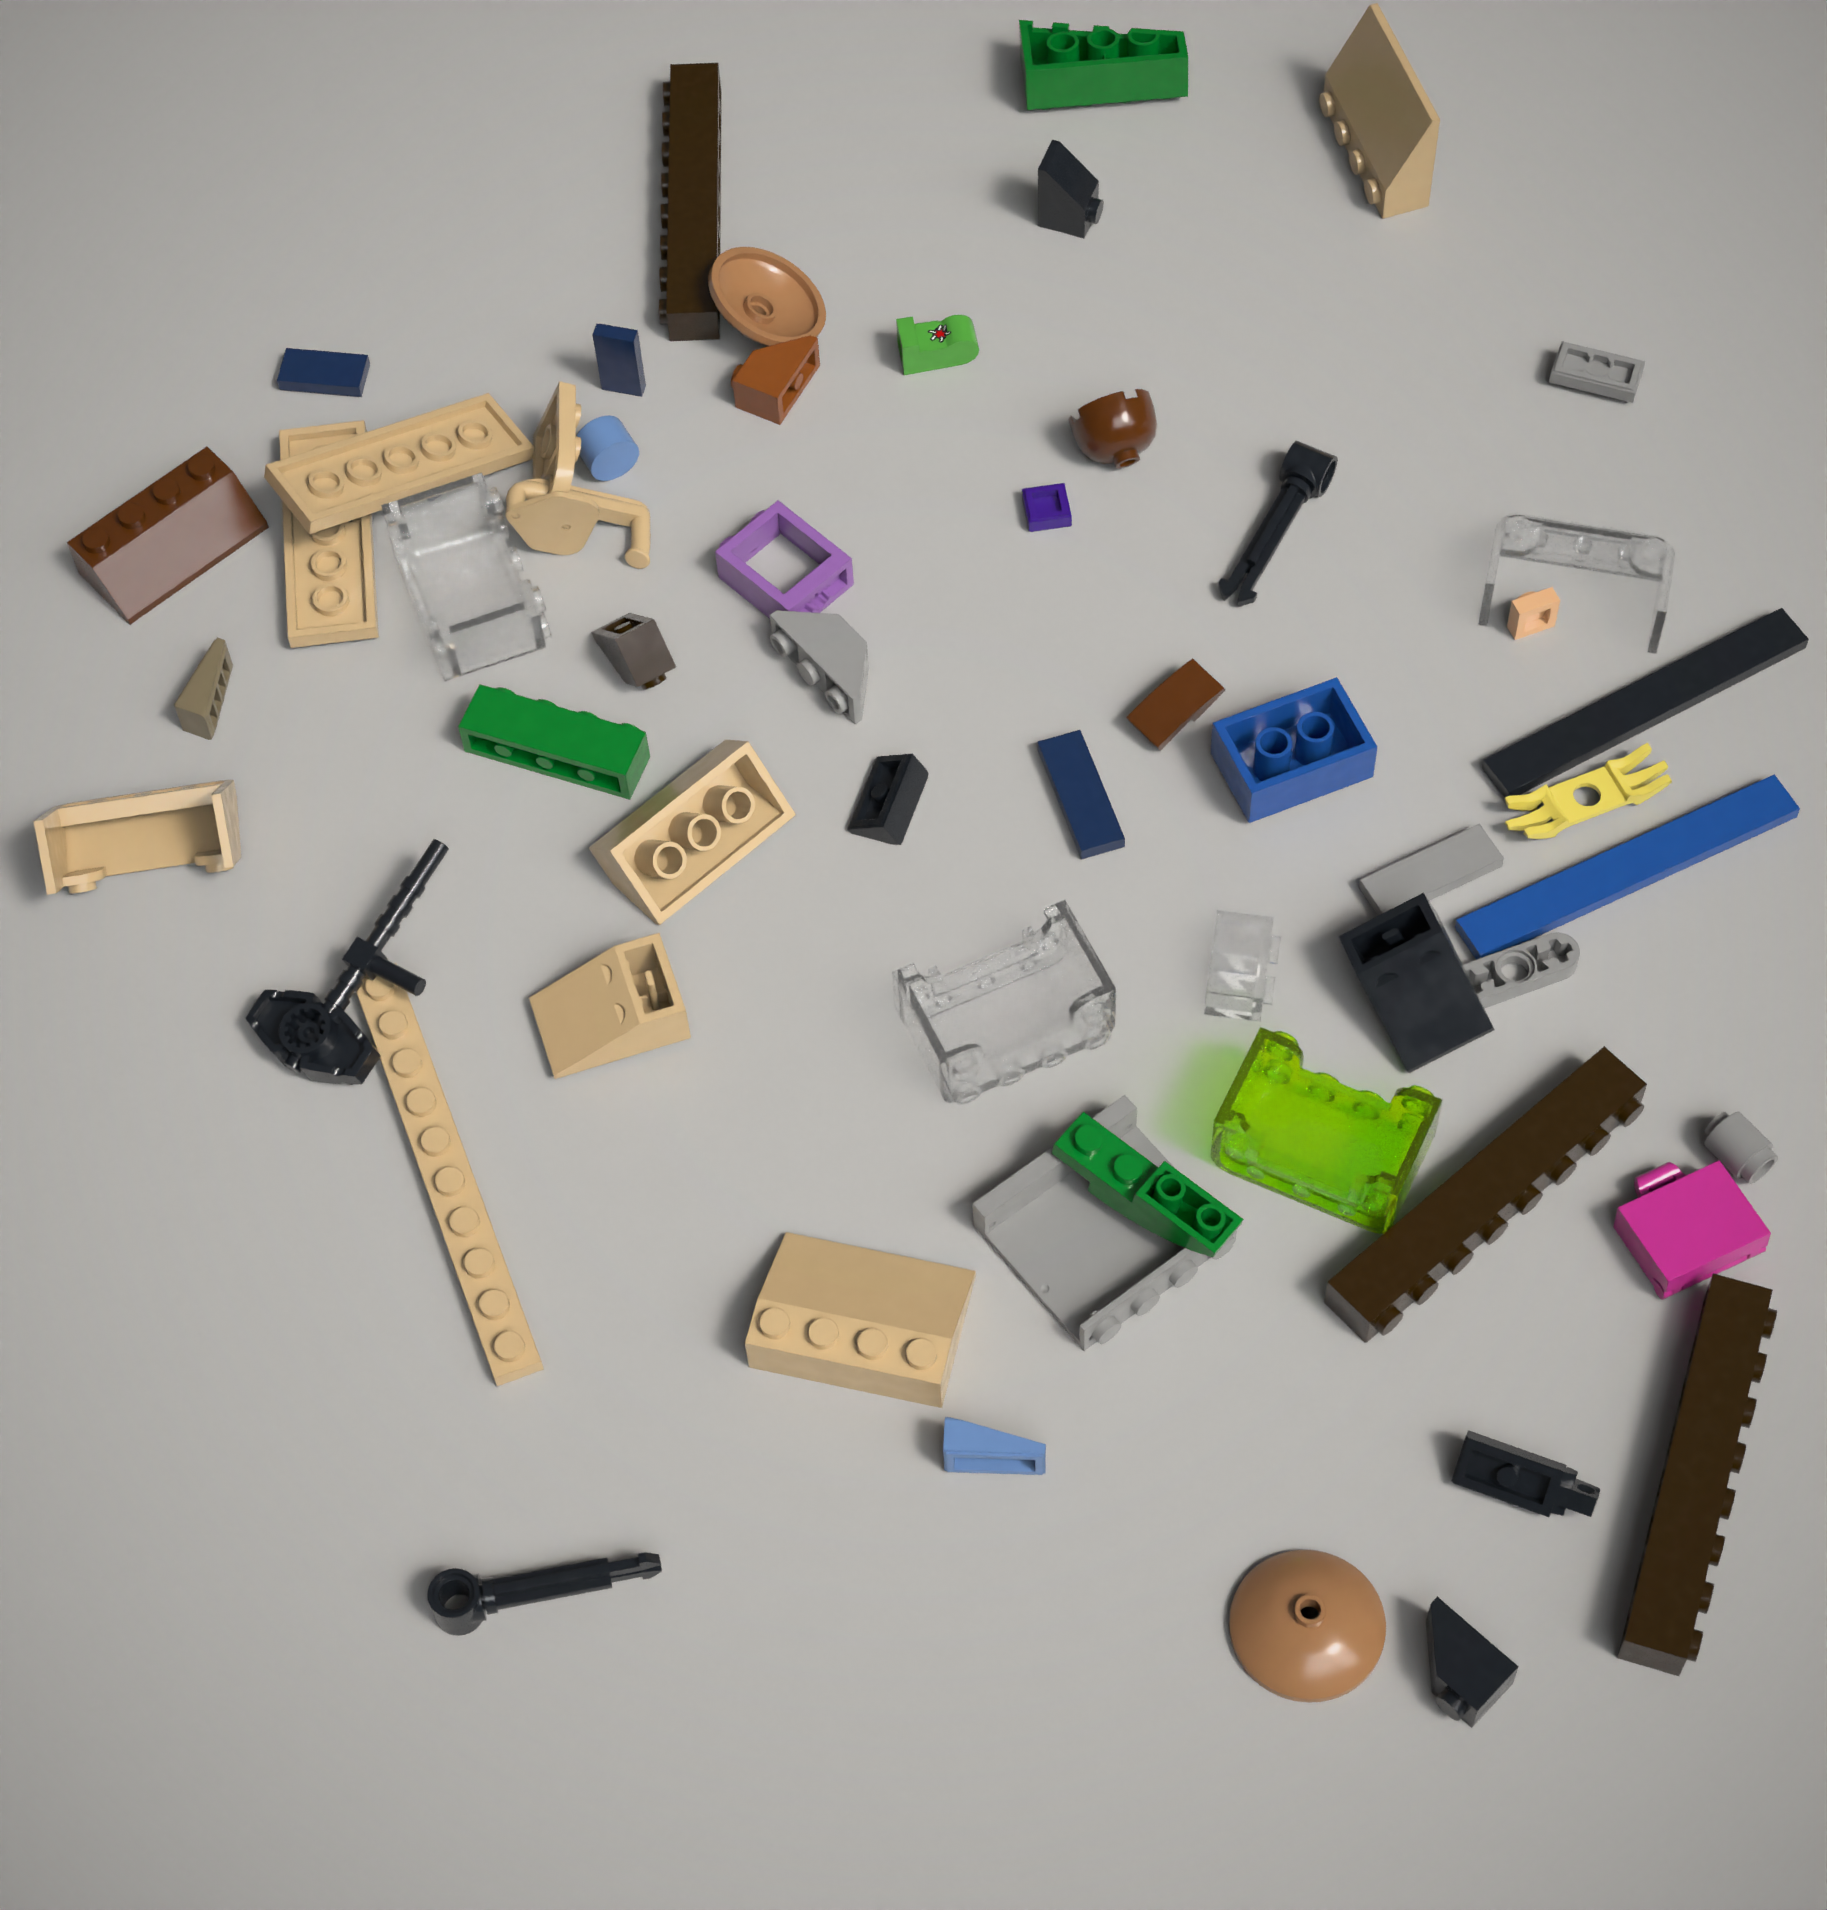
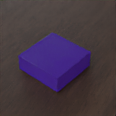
(1046, 507)

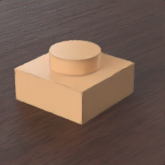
(1533, 612)

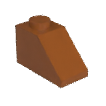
(775, 377)

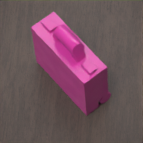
(1689, 1226)

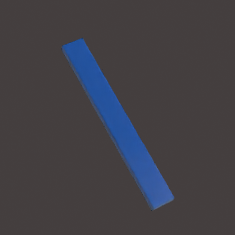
(1627, 868)

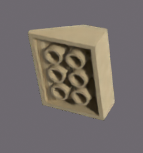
(1382, 117)
(860, 1319)

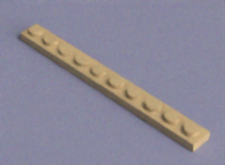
(450, 1182)

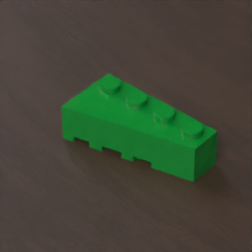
(1100, 65)

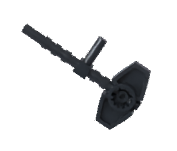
(321, 1035)

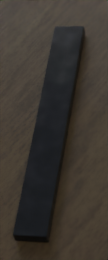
(1644, 704)

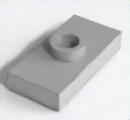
(1597, 371)

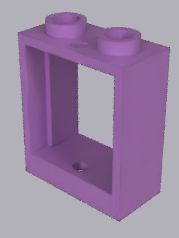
(810, 594)

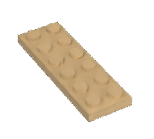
(397, 462)
(331, 570)

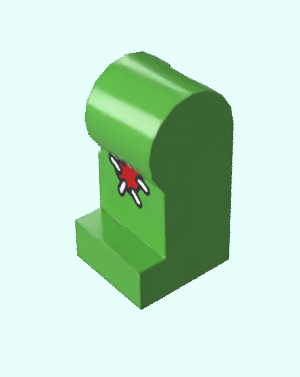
(936, 343)

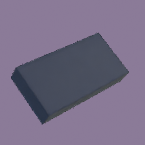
(619, 359)
(323, 372)

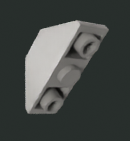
(826, 655)

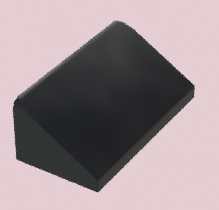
(889, 798)

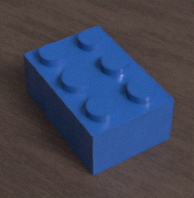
(1293, 749)

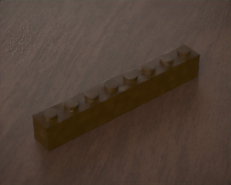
(693, 200)
(1484, 1195)
(1696, 1477)

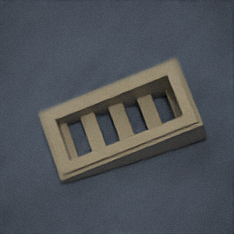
(204, 694)

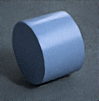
(607, 448)

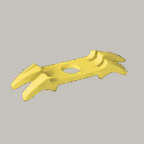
(1610, 783)

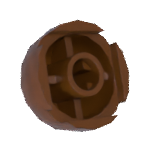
(1115, 428)

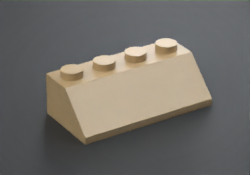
(693, 830)

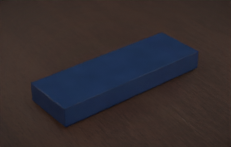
(1081, 794)

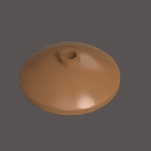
(765, 296)
(1302, 1655)

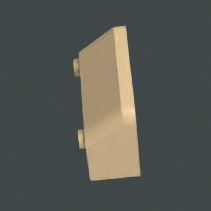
(139, 833)

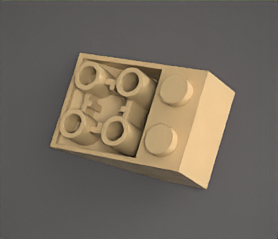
(611, 1008)

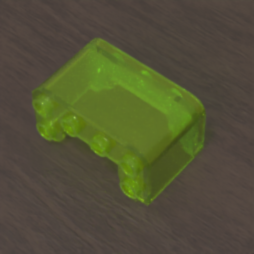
(1321, 1138)

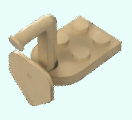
(560, 516)

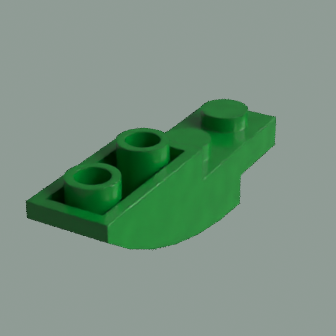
(1142, 1192)

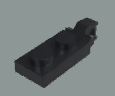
(1522, 1478)

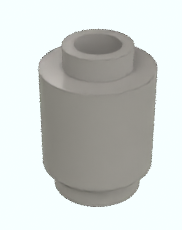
(1740, 1146)

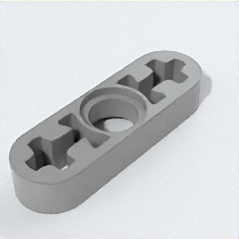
(1529, 956)

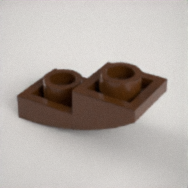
(1175, 703)

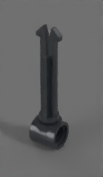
(1303, 475)
(527, 1588)

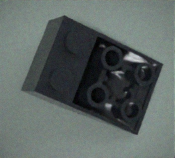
(1416, 982)

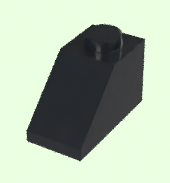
(1067, 193)
(1464, 1666)

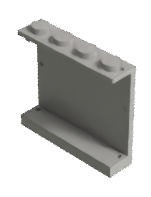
(1076, 1250)

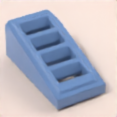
(987, 1450)

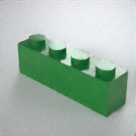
(554, 741)

